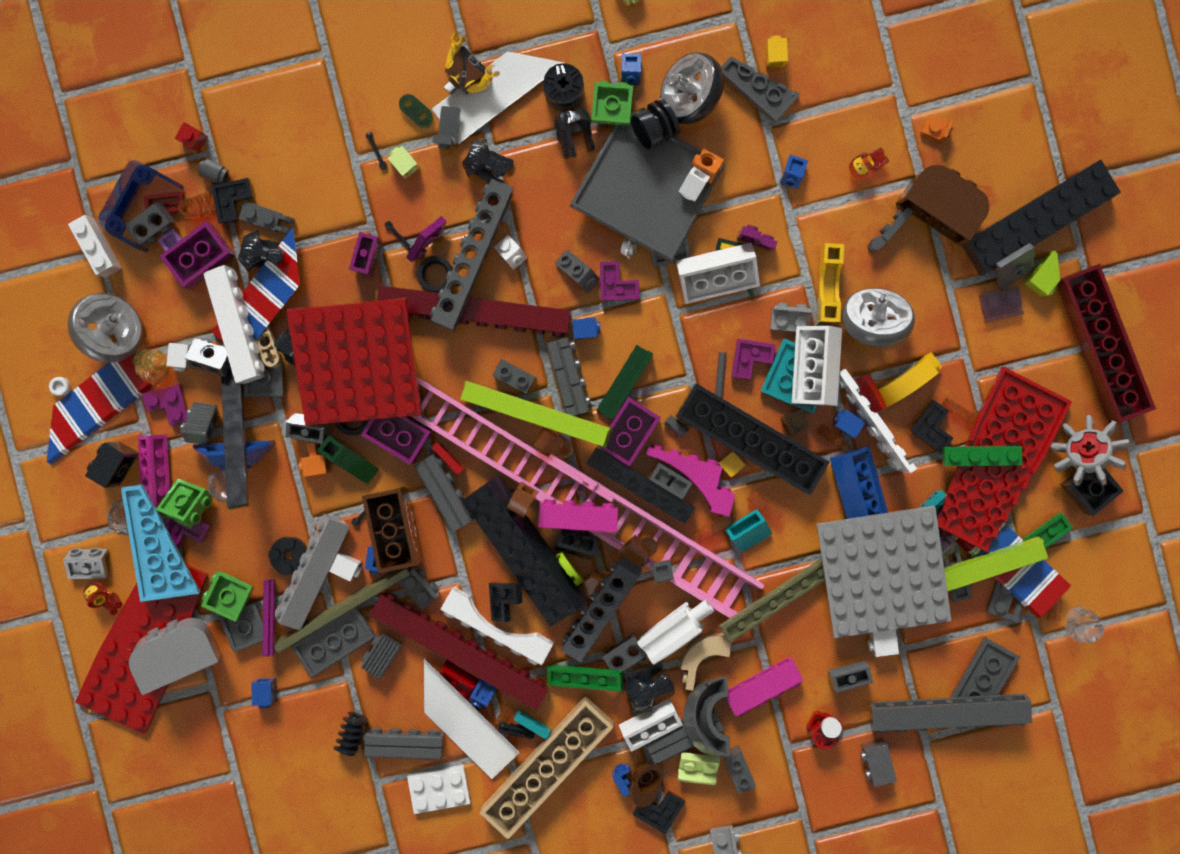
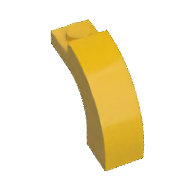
(910, 380)

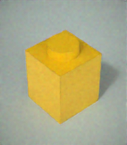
(776, 52)

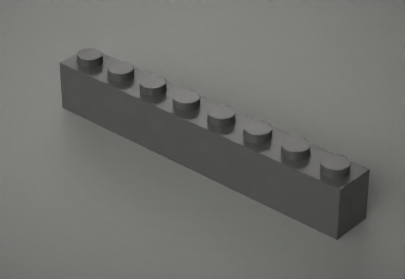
(950, 712)

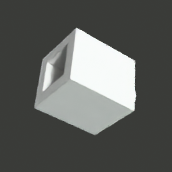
(694, 184)
(176, 356)
(346, 566)

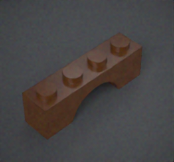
(633, 550)

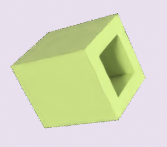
(403, 162)

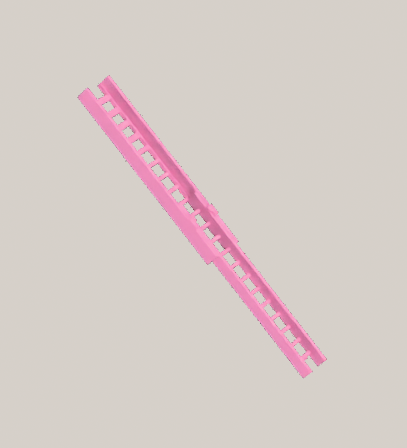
(597, 488)

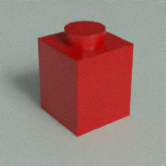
(191, 137)

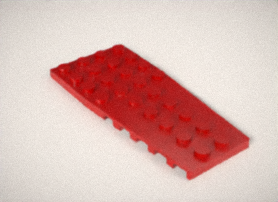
(1012, 415)
(109, 683)

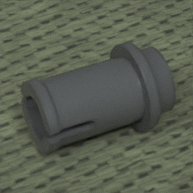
(676, 426)

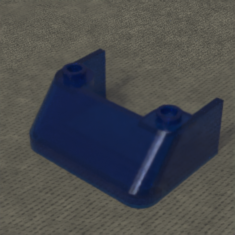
(121, 197)

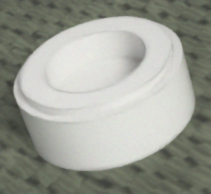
(59, 386)
(831, 727)

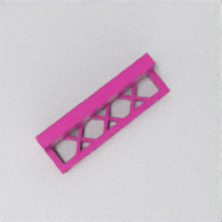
(156, 472)

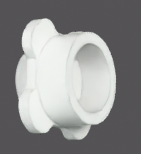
(628, 248)

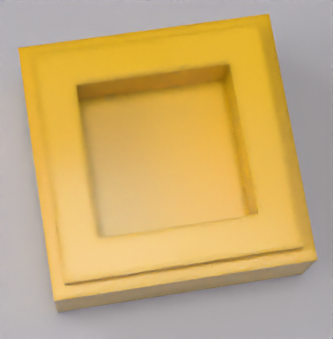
(731, 464)

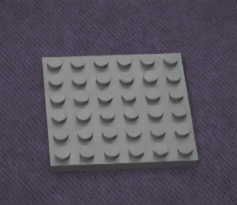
(884, 571)

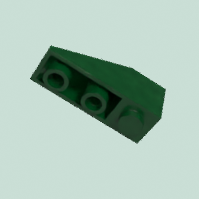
(347, 459)

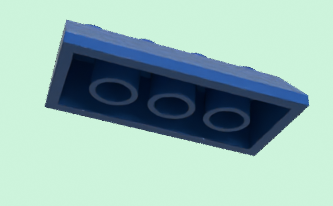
(858, 483)

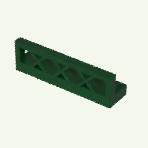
(624, 382)

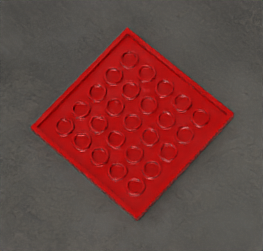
(355, 361)

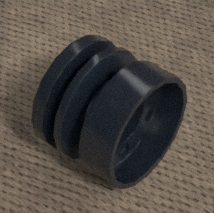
(563, 98)
(655, 124)

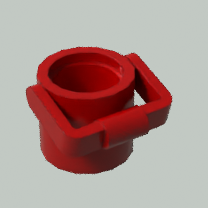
(816, 733)

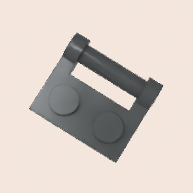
(1000, 603)

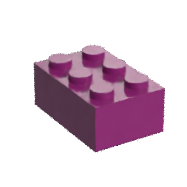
(196, 254)
(630, 431)
(398, 436)

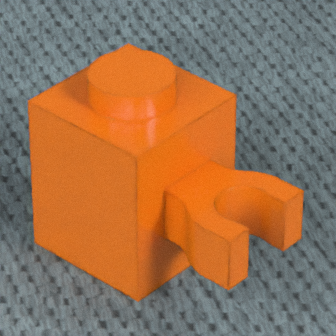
(315, 463)

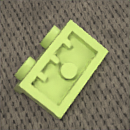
(698, 768)

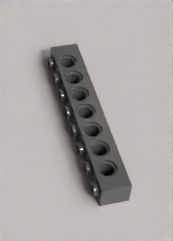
(451, 319)

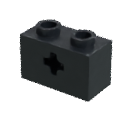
(576, 543)

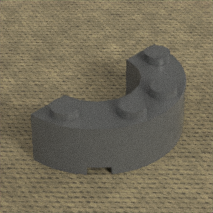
(699, 717)

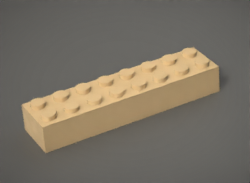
(546, 767)

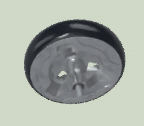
(706, 90)

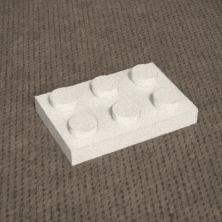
(439, 789)

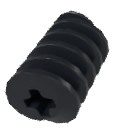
(352, 734)

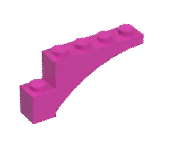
(702, 474)

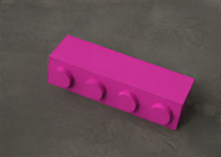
(578, 516)
(764, 686)

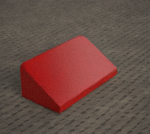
(459, 678)

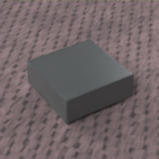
(662, 571)

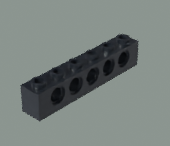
(640, 485)
(629, 574)

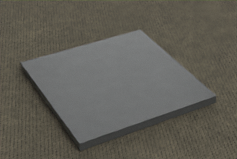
(639, 193)

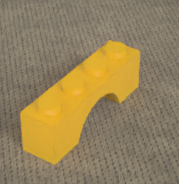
(828, 289)

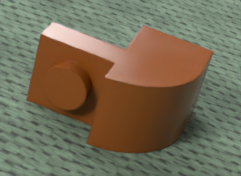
(522, 499)

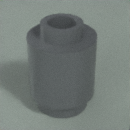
(213, 171)

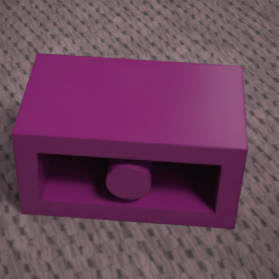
(365, 254)

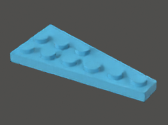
(156, 559)

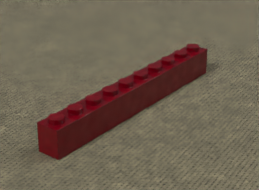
(486, 311)
(460, 650)

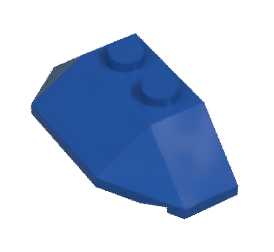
(215, 453)

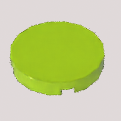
(569, 568)

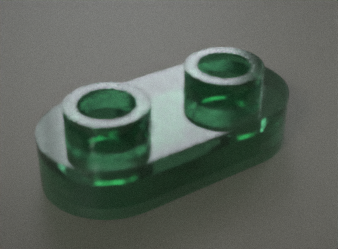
(415, 110)

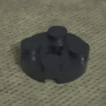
(278, 550)

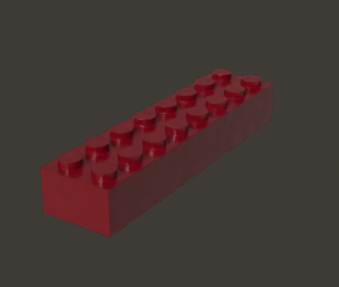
(1105, 344)

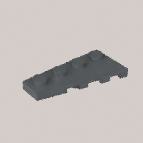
(763, 93)

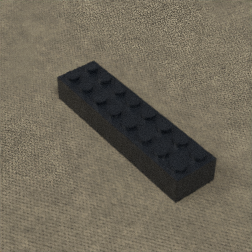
(1041, 216)
(752, 439)
(524, 552)

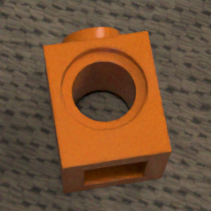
(707, 158)

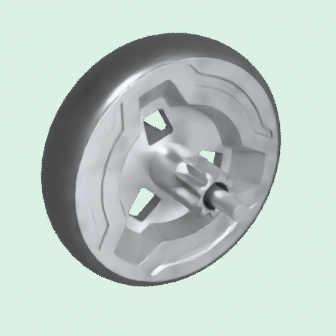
(111, 317)

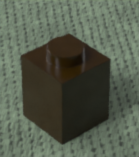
(794, 421)

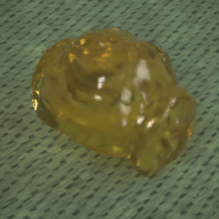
(151, 366)

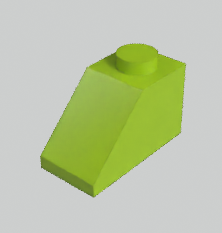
(1045, 275)

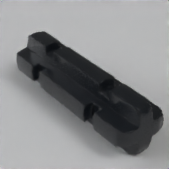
(515, 730)

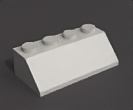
(718, 273)
(817, 365)

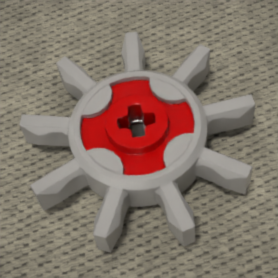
(1100, 449)

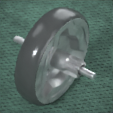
(880, 330)

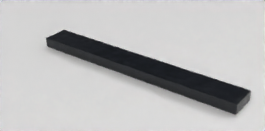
(234, 443)

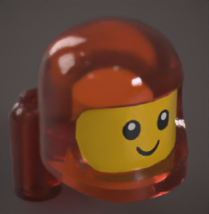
(867, 163)
(97, 596)

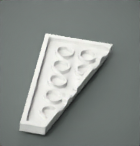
(876, 426)

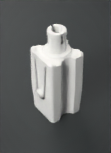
(674, 631)

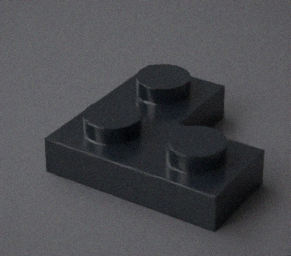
(226, 196)
(927, 426)
(500, 597)
(661, 816)

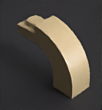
(698, 650)

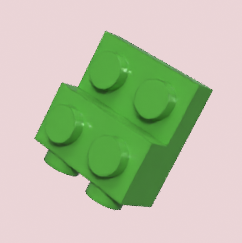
(612, 103)
(185, 503)
(227, 595)

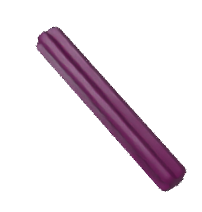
(268, 617)

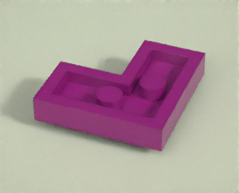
(751, 235)
(425, 238)
(614, 289)
(748, 352)
(171, 399)
(178, 531)

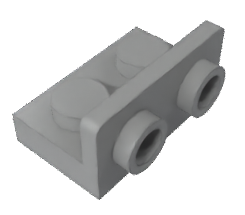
(787, 318)
(86, 563)
(725, 840)

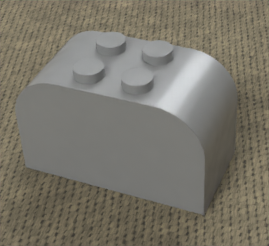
(172, 653)

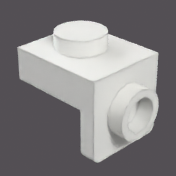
(510, 252)

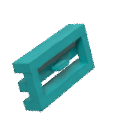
(532, 724)

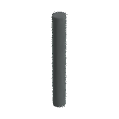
(720, 374)

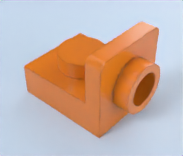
(937, 128)

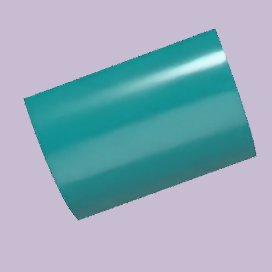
(748, 531)

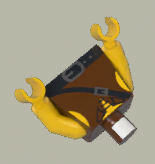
(465, 70)

